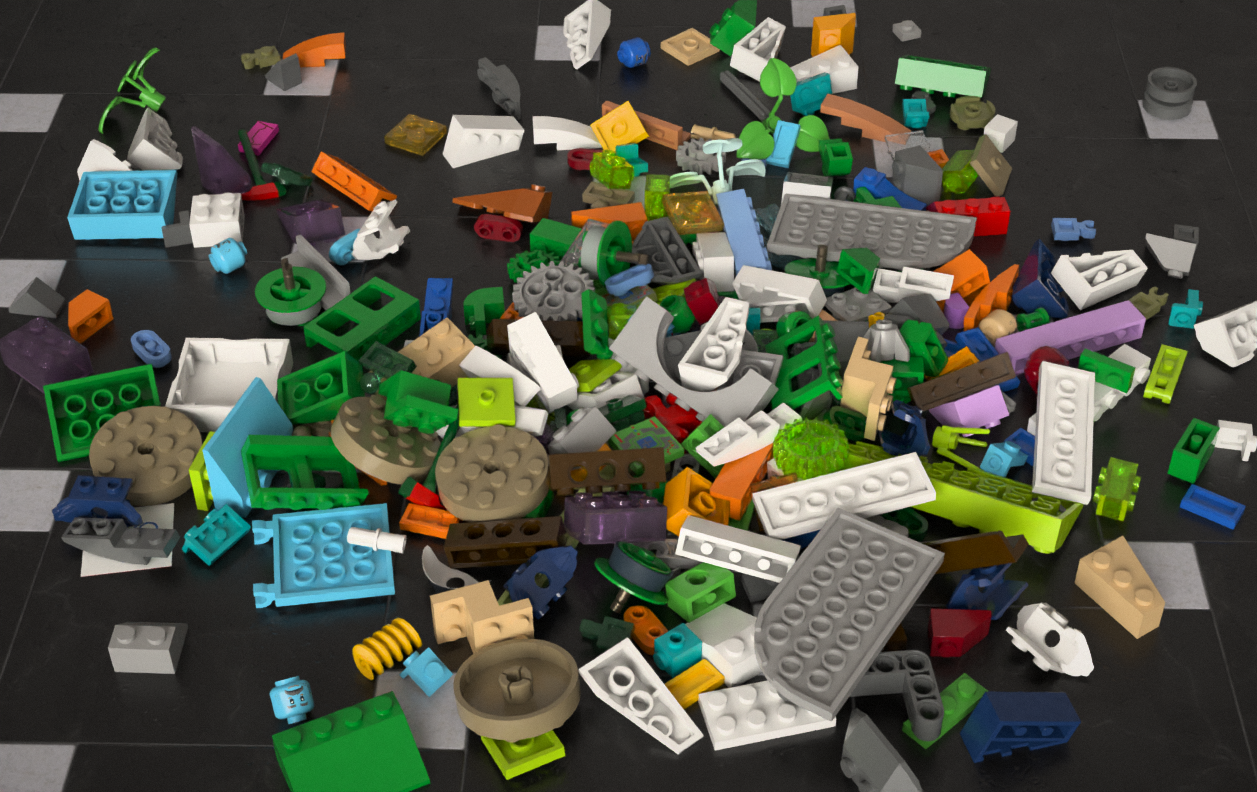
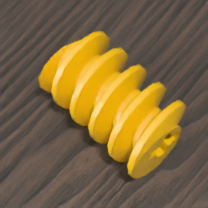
(384, 645)

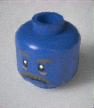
(634, 52)

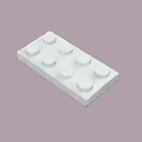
(754, 715)

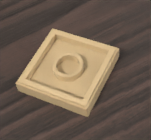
(689, 46)

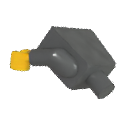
(917, 308)

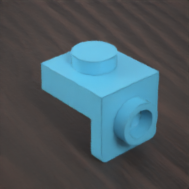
(1002, 457)
(426, 671)

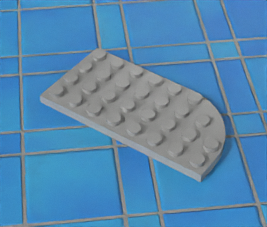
(892, 233)
(839, 610)

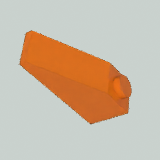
(631, 214)

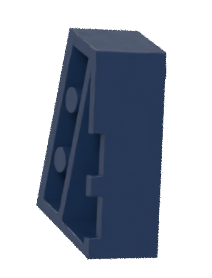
(1018, 720)

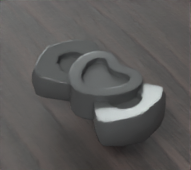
(929, 103)

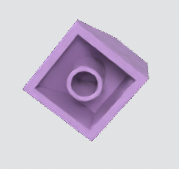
(973, 410)

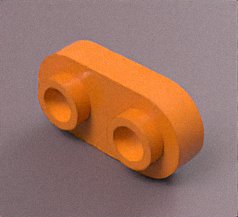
(645, 627)

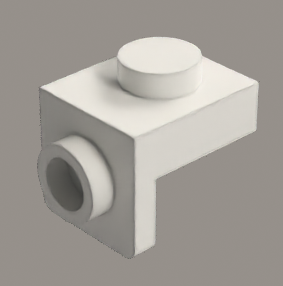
(1236, 437)

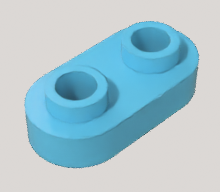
(341, 250)

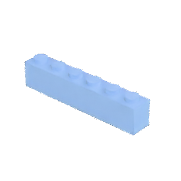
(742, 230)

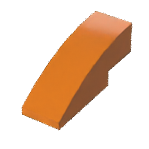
(318, 49)

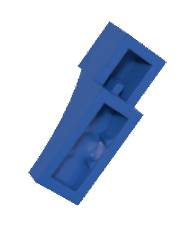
(881, 188)

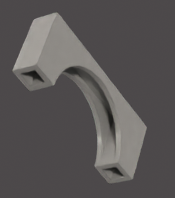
(643, 348)

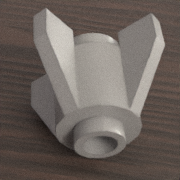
(886, 342)

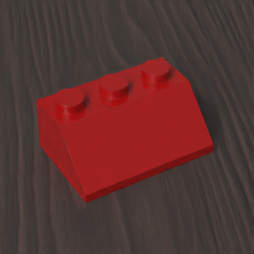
(991, 213)

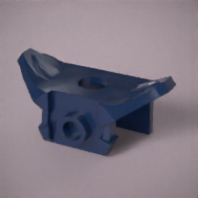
(915, 437)
(98, 499)
(556, 564)
(996, 595)

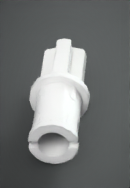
(377, 539)

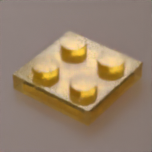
(415, 134)
(692, 212)

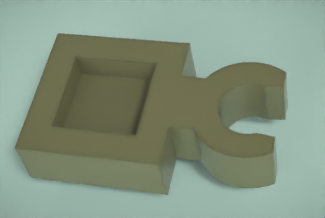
(263, 57)
(1149, 304)

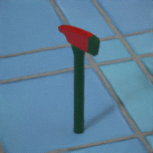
(261, 189)
(425, 493)

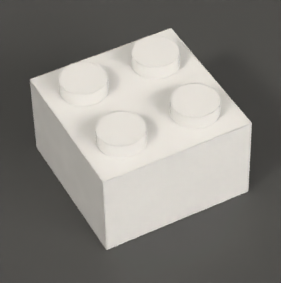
(216, 218)

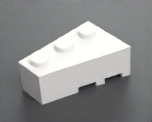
(757, 47)
(715, 259)

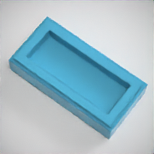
(784, 143)

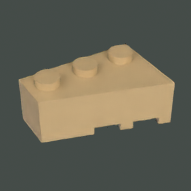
(1121, 587)

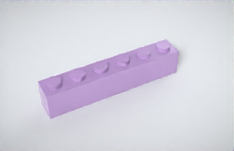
(1070, 336)

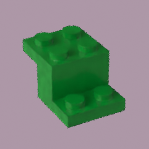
(417, 402)

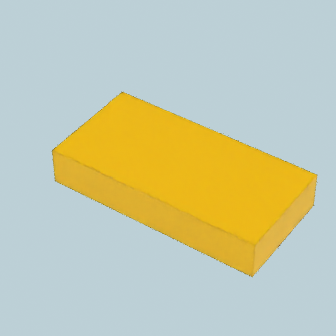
(696, 680)

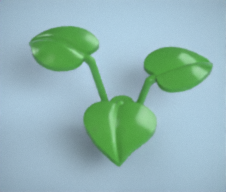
(149, 94)
(756, 136)

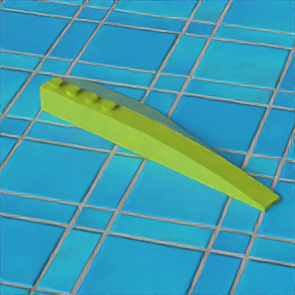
(986, 501)

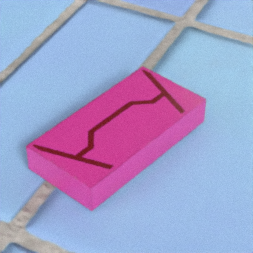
(260, 136)

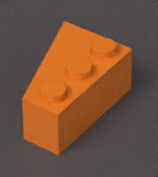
(969, 276)

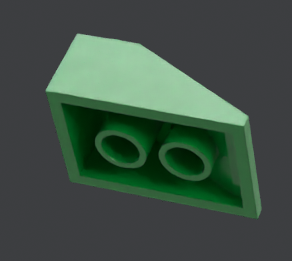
(734, 25)
(320, 389)

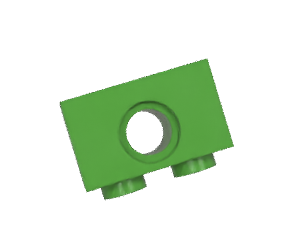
(700, 590)

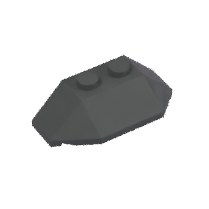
(666, 253)
(816, 405)
(873, 760)

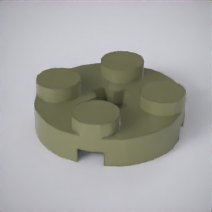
(971, 112)

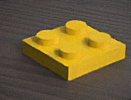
(619, 128)

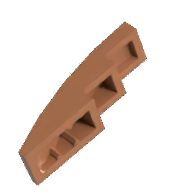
(872, 122)

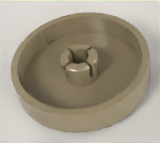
(379, 445)
(151, 448)
(492, 474)
(517, 689)

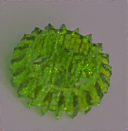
(810, 448)

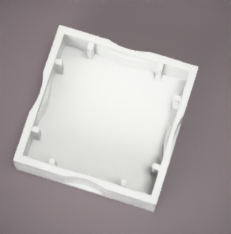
(219, 371)

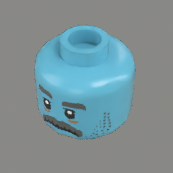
(227, 255)
(292, 699)

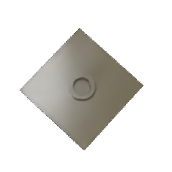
(990, 165)

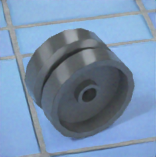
(1169, 93)

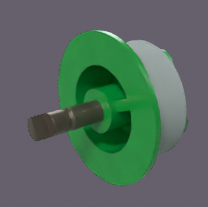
(608, 251)
(291, 294)

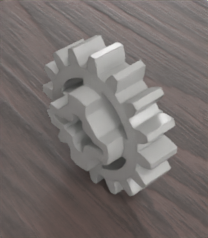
(692, 157)

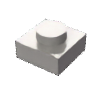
(906, 30)

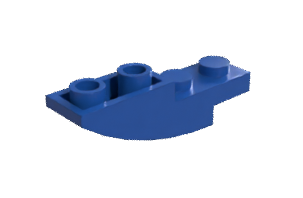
(437, 303)

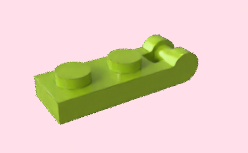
(1165, 373)

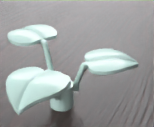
(746, 167)

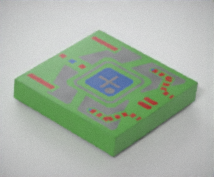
(647, 435)

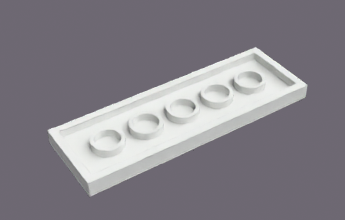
(1064, 433)
(858, 490)

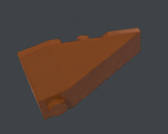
(521, 204)

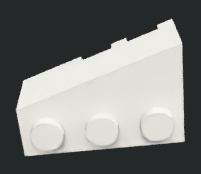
(837, 63)
(480, 138)
(1098, 277)
(778, 293)
(541, 362)

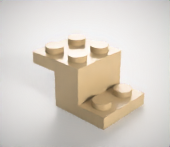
(868, 388)
(477, 615)

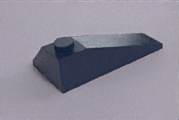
(1036, 285)

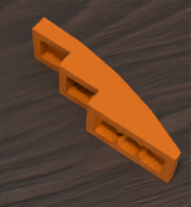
(993, 297)

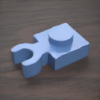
(1069, 229)

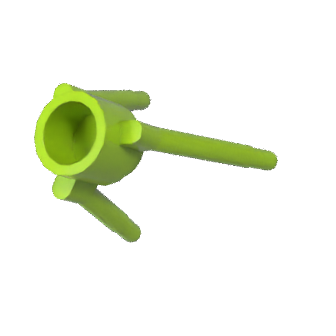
(946, 439)

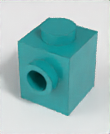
(677, 650)

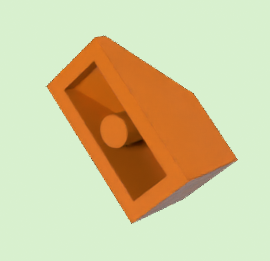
(88, 315)

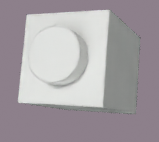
(1001, 132)

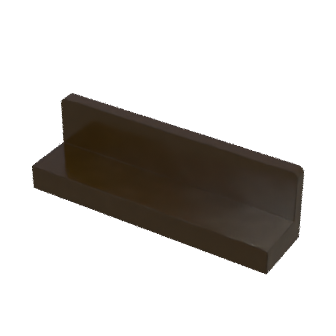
(962, 382)
(979, 550)

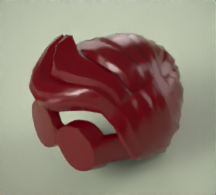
(1034, 361)

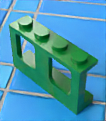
(373, 325)
(823, 351)
(299, 458)

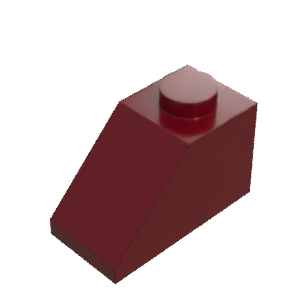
(702, 299)
(956, 630)

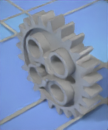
(551, 292)

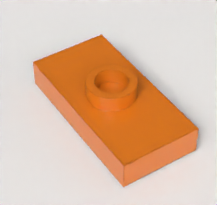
(427, 520)

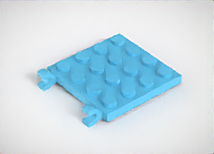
(316, 560)

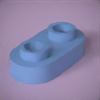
(628, 279)
(151, 348)

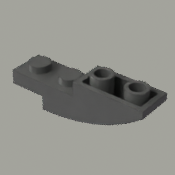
(503, 84)
(118, 542)

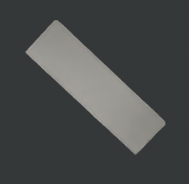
(307, 256)

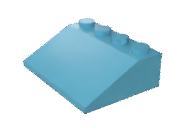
(123, 204)
(252, 415)

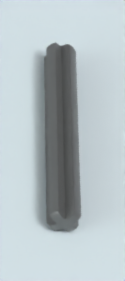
(745, 95)

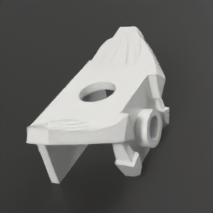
(367, 245)
(1067, 657)

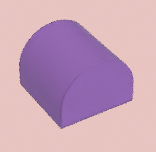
(955, 310)

